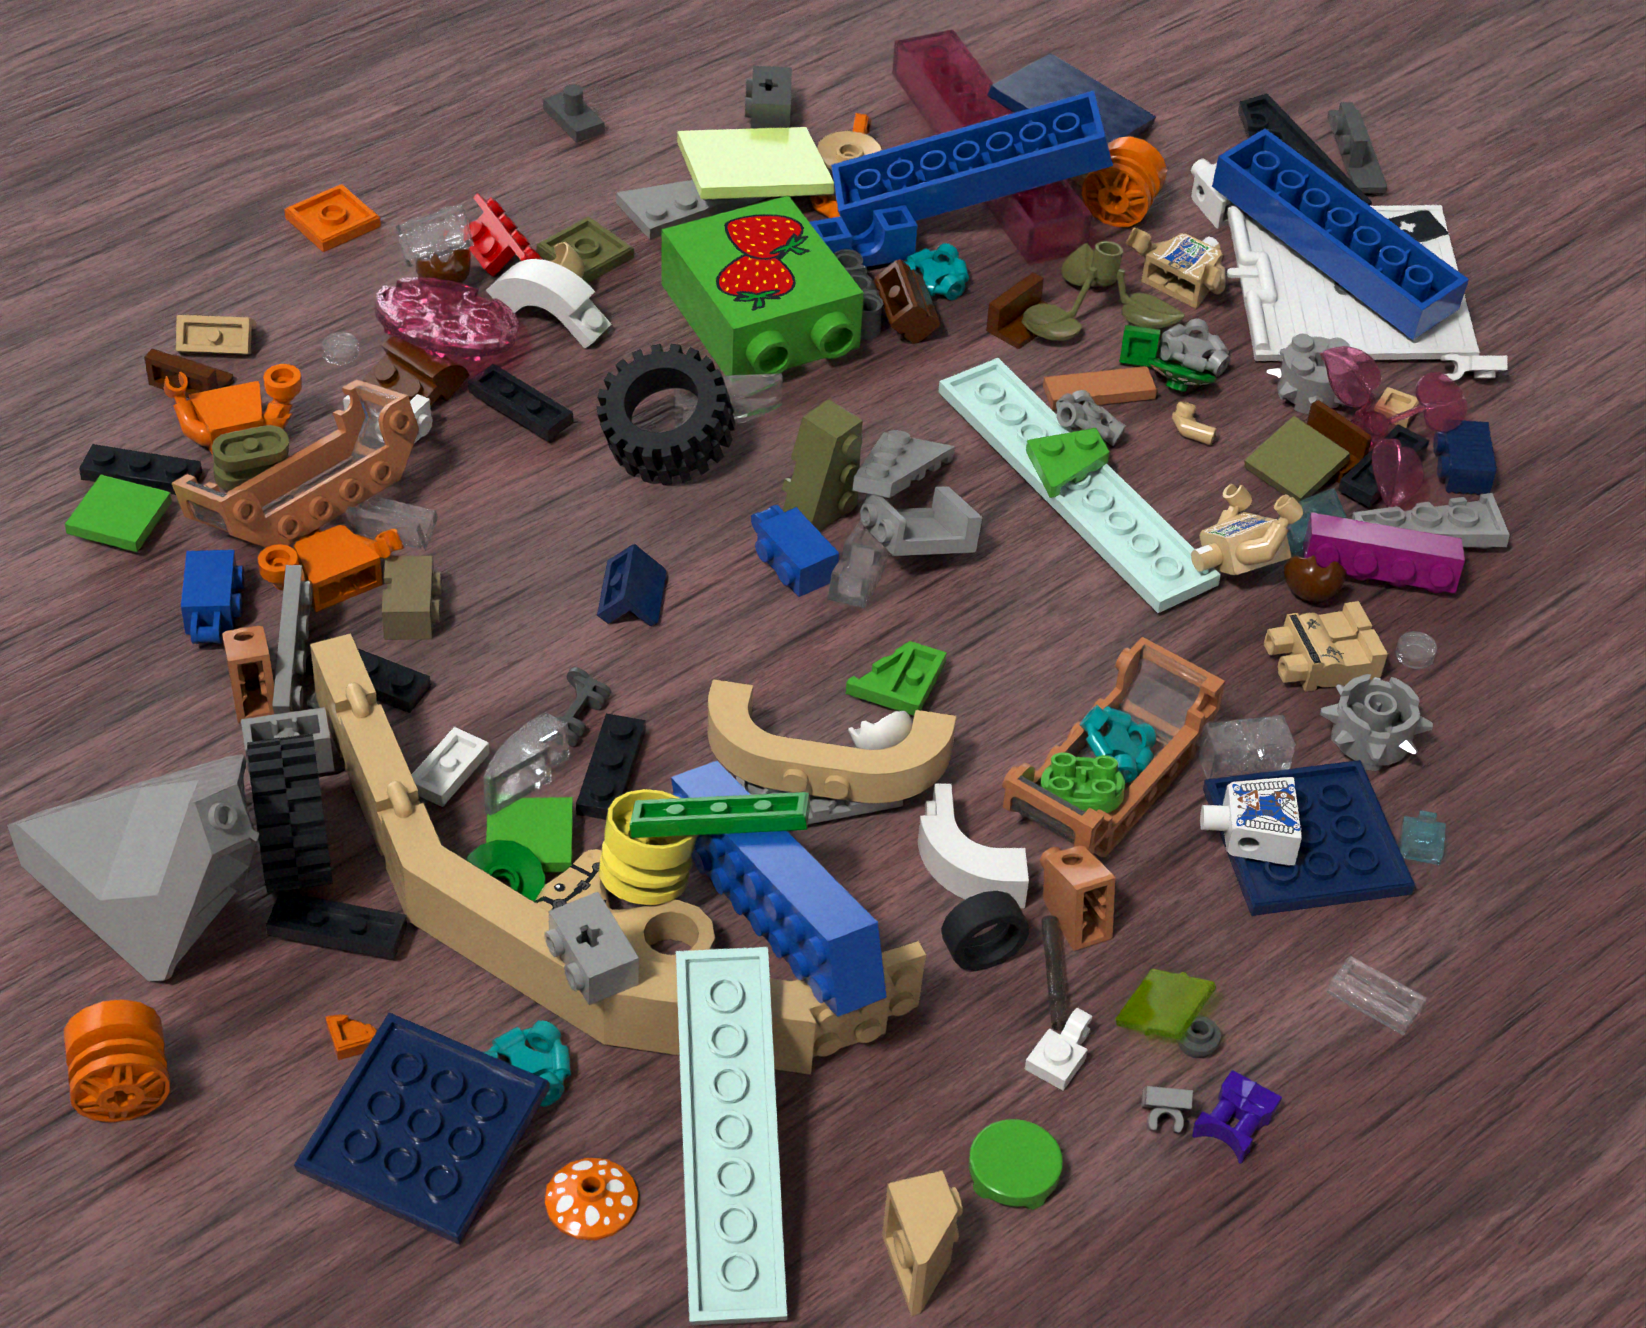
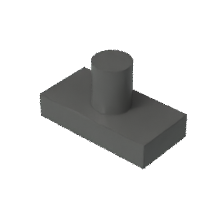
(573, 114)

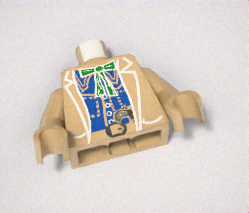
(1181, 265)
(1246, 539)

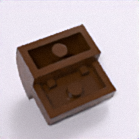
(414, 372)

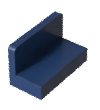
(632, 584)

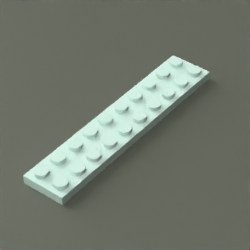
(1099, 507)

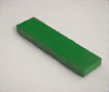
(720, 815)

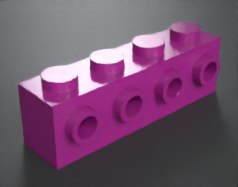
(1385, 552)

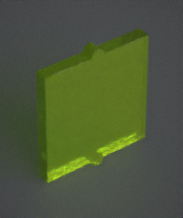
(1165, 1004)

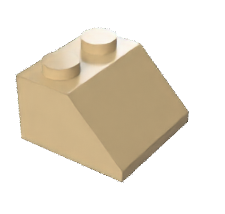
(920, 1233)

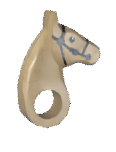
(640, 924)

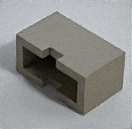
(409, 597)

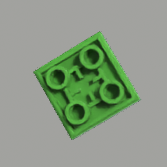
(118, 513)
(541, 826)

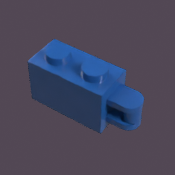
(794, 549)
(211, 594)

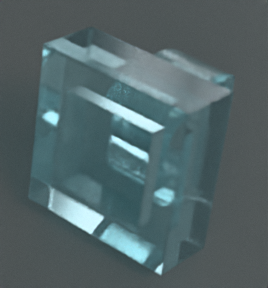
(1422, 838)

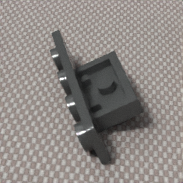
(1356, 149)

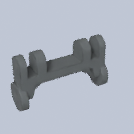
(590, 694)

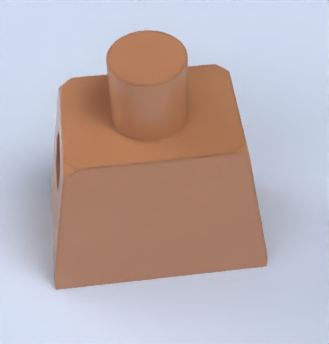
(246, 660)
(1079, 895)

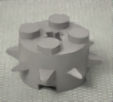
(1304, 374)
(1376, 720)

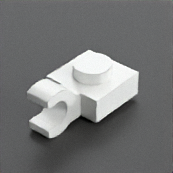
(1481, 365)
(1061, 1056)

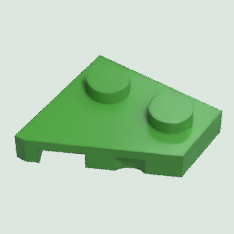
(1066, 457)
(900, 679)

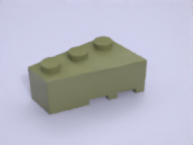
(825, 466)

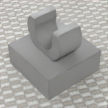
(1166, 1101)

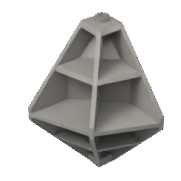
(146, 859)

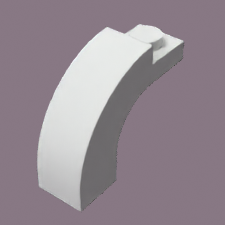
(555, 290)
(962, 864)

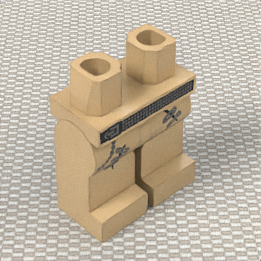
(1327, 648)

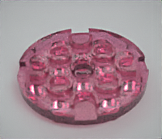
(446, 318)

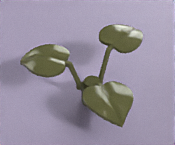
(1101, 269)

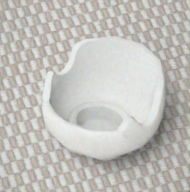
(883, 734)

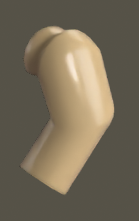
(1188, 425)

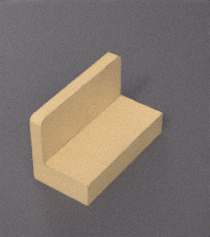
(214, 334)

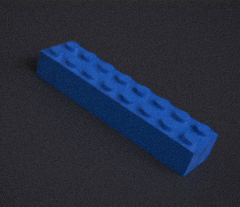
(975, 162)
(1339, 233)
(790, 902)

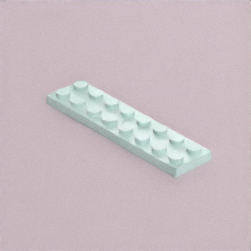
(730, 1137)

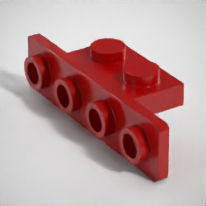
(497, 237)

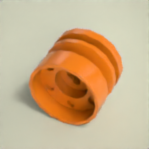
(1128, 188)
(116, 1061)

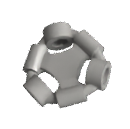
(1190, 349)
(1088, 416)

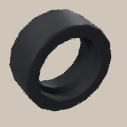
(975, 915)

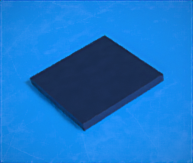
(1055, 80)
(1343, 849)
(423, 1127)

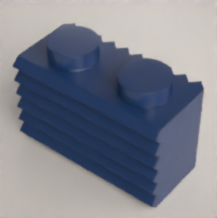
(1466, 458)

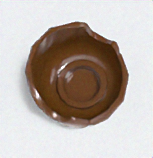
(455, 269)
(1311, 581)

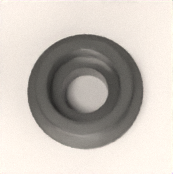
(1200, 1045)

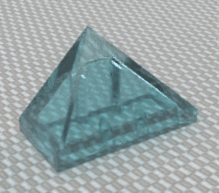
(1321, 503)

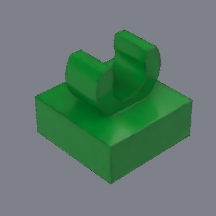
(1139, 345)

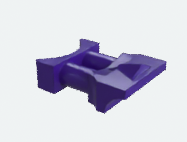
(1244, 1101)

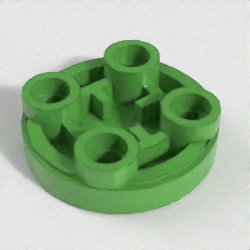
(1085, 781)
(1015, 1163)

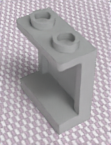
(943, 529)

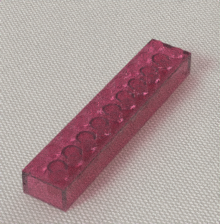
(952, 94)

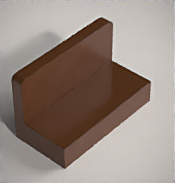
(1007, 311)
(199, 376)
(1341, 432)

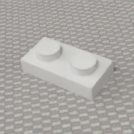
(449, 766)

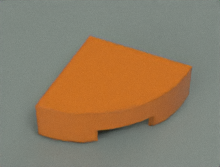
(862, 123)
(348, 1035)

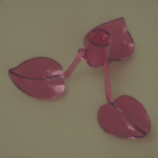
(1396, 469)

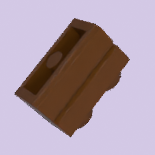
(907, 301)

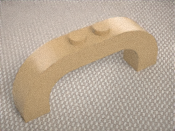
(823, 767)

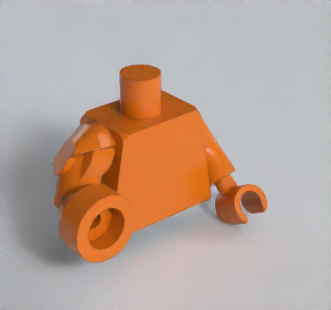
(235, 406)
(334, 562)

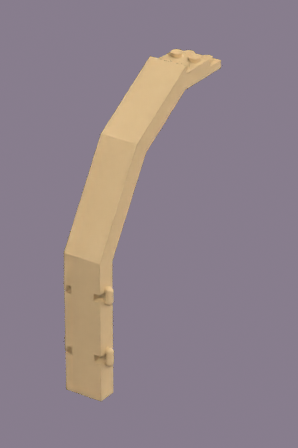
(507, 929)

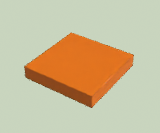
(332, 218)

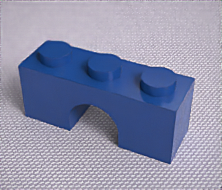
(886, 240)

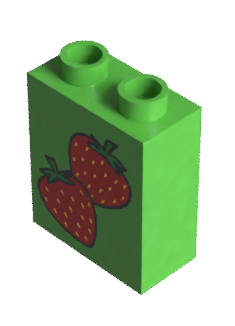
(761, 288)

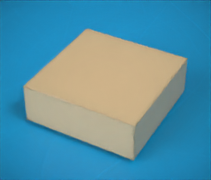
(1395, 402)

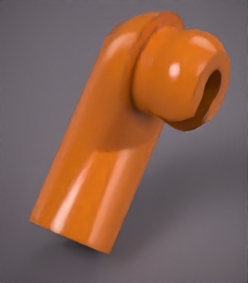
(825, 205)

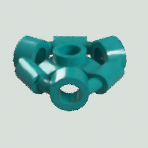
(941, 274)
(1120, 743)
(550, 1062)

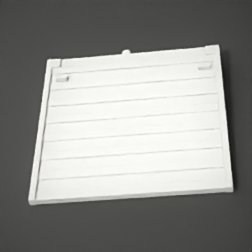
(1294, 297)

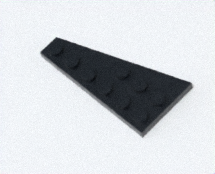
(1264, 113)

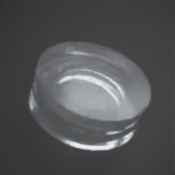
(340, 348)
(1416, 650)

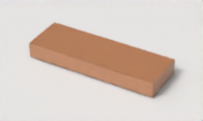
(1103, 386)

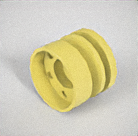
(646, 867)

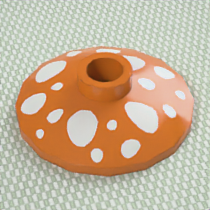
(596, 1213)

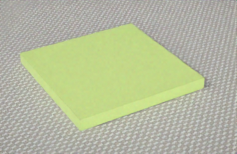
(754, 163)

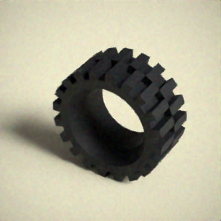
(675, 450)
(289, 813)

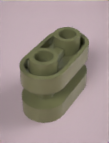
(247, 453)

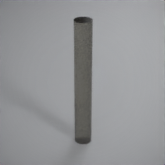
(1054, 972)

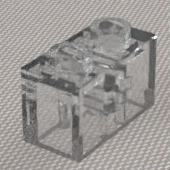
(1246, 746)

